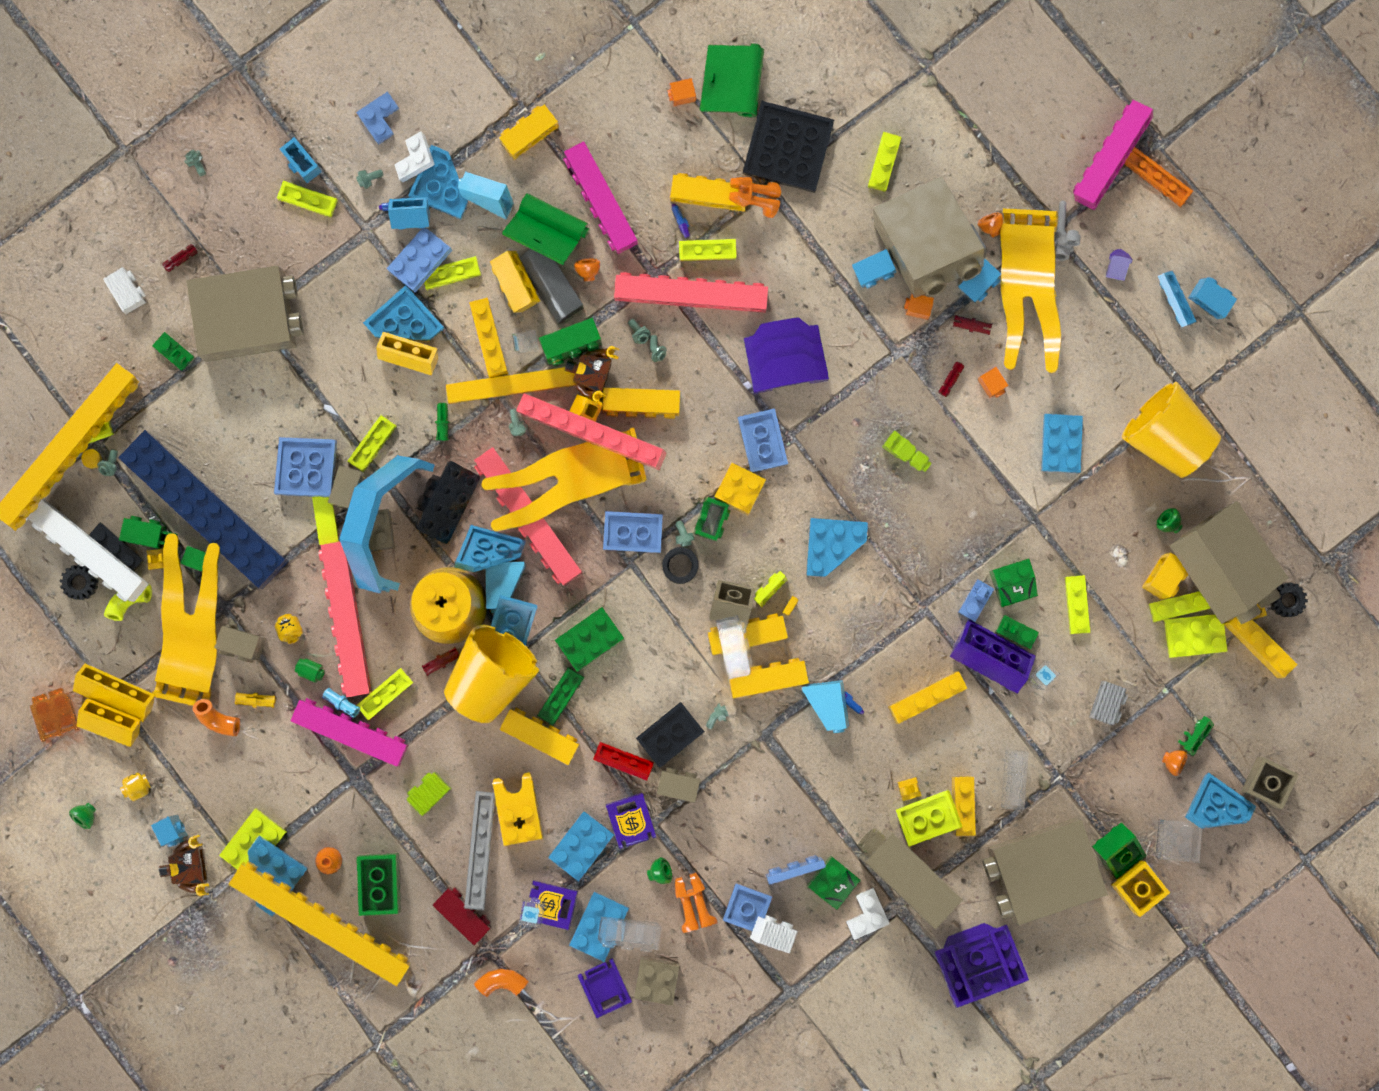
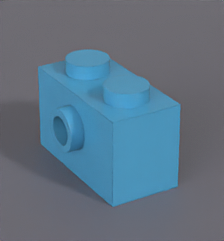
(300, 160)
(409, 213)
(874, 269)
(977, 287)
(1212, 297)
(170, 831)

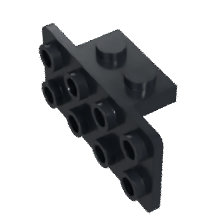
(445, 501)

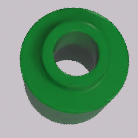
(309, 670)

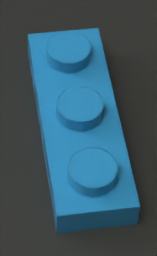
(1176, 299)

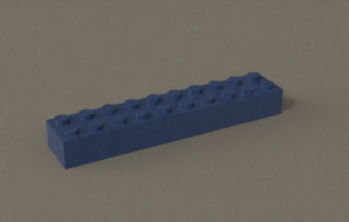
(203, 509)

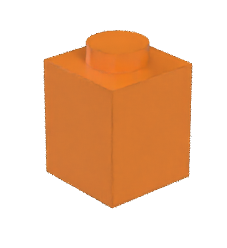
(682, 92)
(919, 307)
(993, 383)

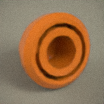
(991, 224)
(587, 268)
(1175, 761)
(328, 860)

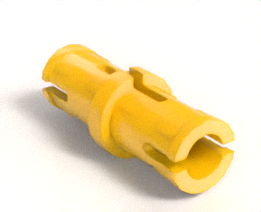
(255, 700)

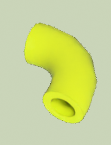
(117, 607)

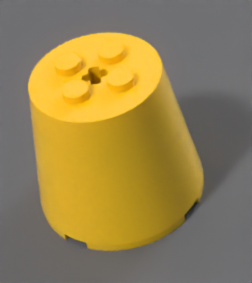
(1173, 431)
(459, 615)
(489, 674)

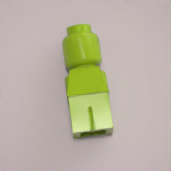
(904, 450)

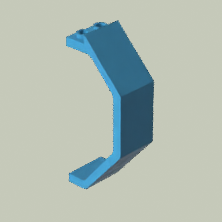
(362, 516)

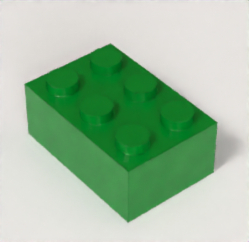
(570, 342)
(589, 639)
(378, 884)

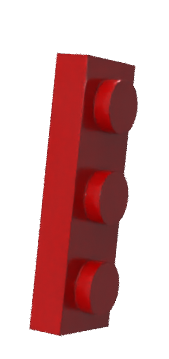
(623, 761)

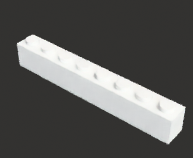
(87, 551)

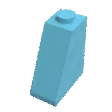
(486, 194)
(502, 581)
(829, 704)

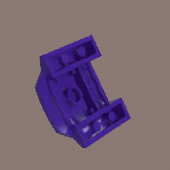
(785, 355)
(980, 963)

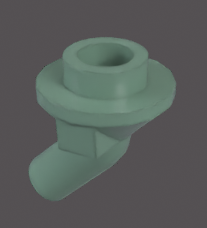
(193, 158)
(364, 178)
(641, 334)
(658, 353)
(517, 427)
(108, 467)
(684, 538)
(720, 714)

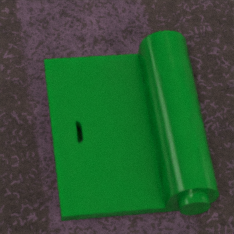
(735, 81)
(546, 229)

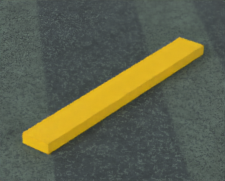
(509, 385)

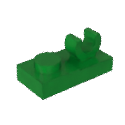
(173, 351)
(1017, 632)
(1201, 731)

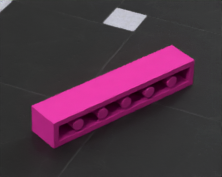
(1113, 154)
(600, 197)
(349, 732)

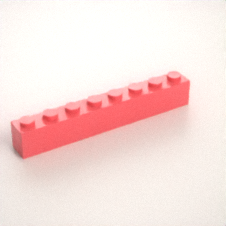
(691, 293)
(591, 431)
(539, 532)
(346, 620)

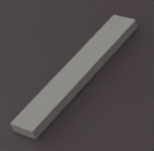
(480, 850)

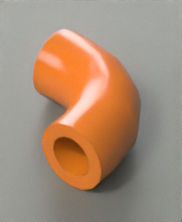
(215, 720)
(501, 979)

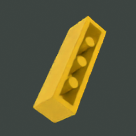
(703, 192)
(488, 338)
(641, 401)
(757, 632)
(1262, 646)
(770, 678)
(113, 692)
(927, 697)
(538, 736)

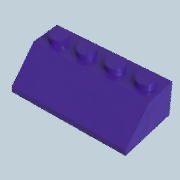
(993, 656)

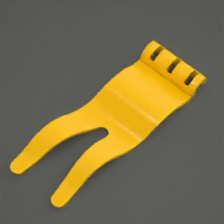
(1030, 272)
(580, 472)
(188, 640)

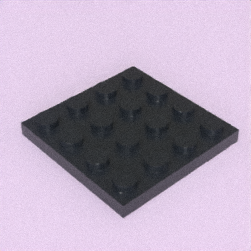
(788, 146)

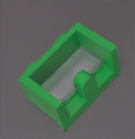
(711, 519)

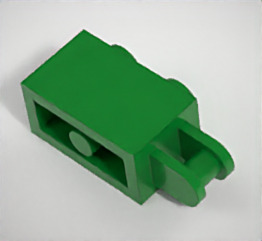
(143, 533)

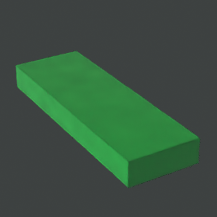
(560, 696)

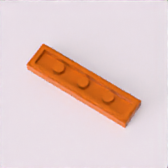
(1158, 177)

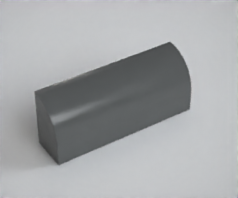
(551, 285)

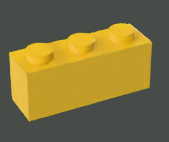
(528, 131)
(514, 281)
(407, 353)
(108, 722)
(964, 801)

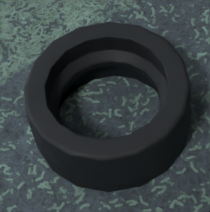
(680, 550)

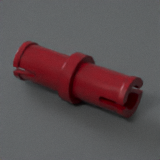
(972, 325)
(441, 661)

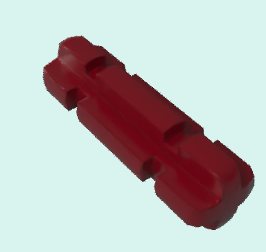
(180, 258)
(951, 379)

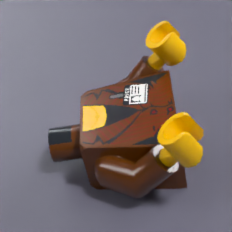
(592, 372)
(187, 867)

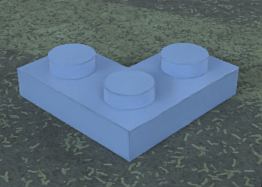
(374, 115)

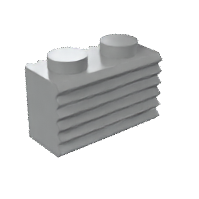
(1108, 703)

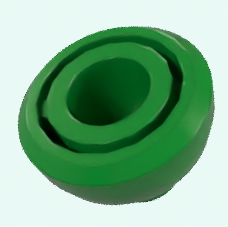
(1169, 521)
(83, 815)
(660, 871)

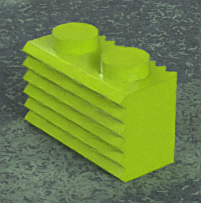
(428, 793)

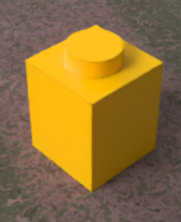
(586, 408)

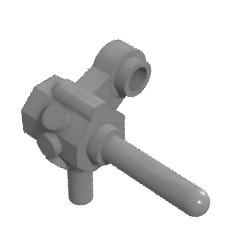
(1064, 240)

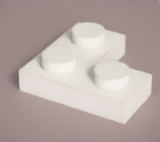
(419, 158)
(872, 917)

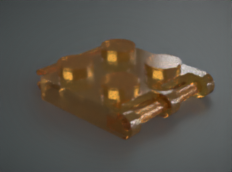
(53, 714)

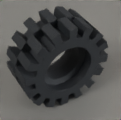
(67, 585)
(1299, 604)

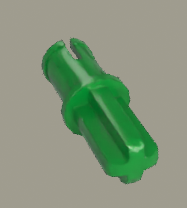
(442, 422)

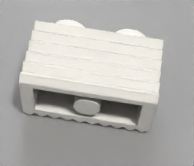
(124, 290)
(773, 934)

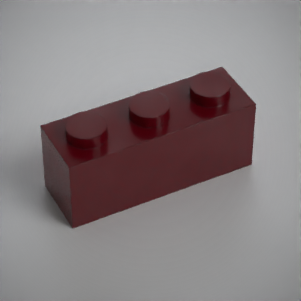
(466, 921)

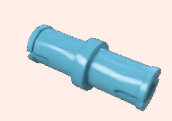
(341, 702)

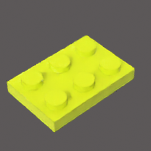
(1195, 636)
(929, 818)
(255, 825)

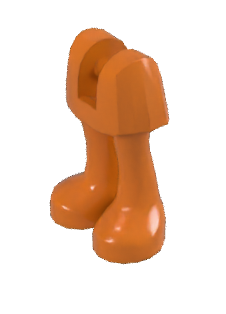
(744, 195)
(690, 920)

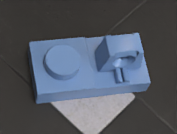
(976, 600)

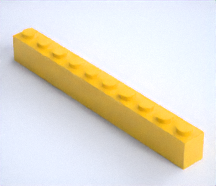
(66, 446)
(319, 923)

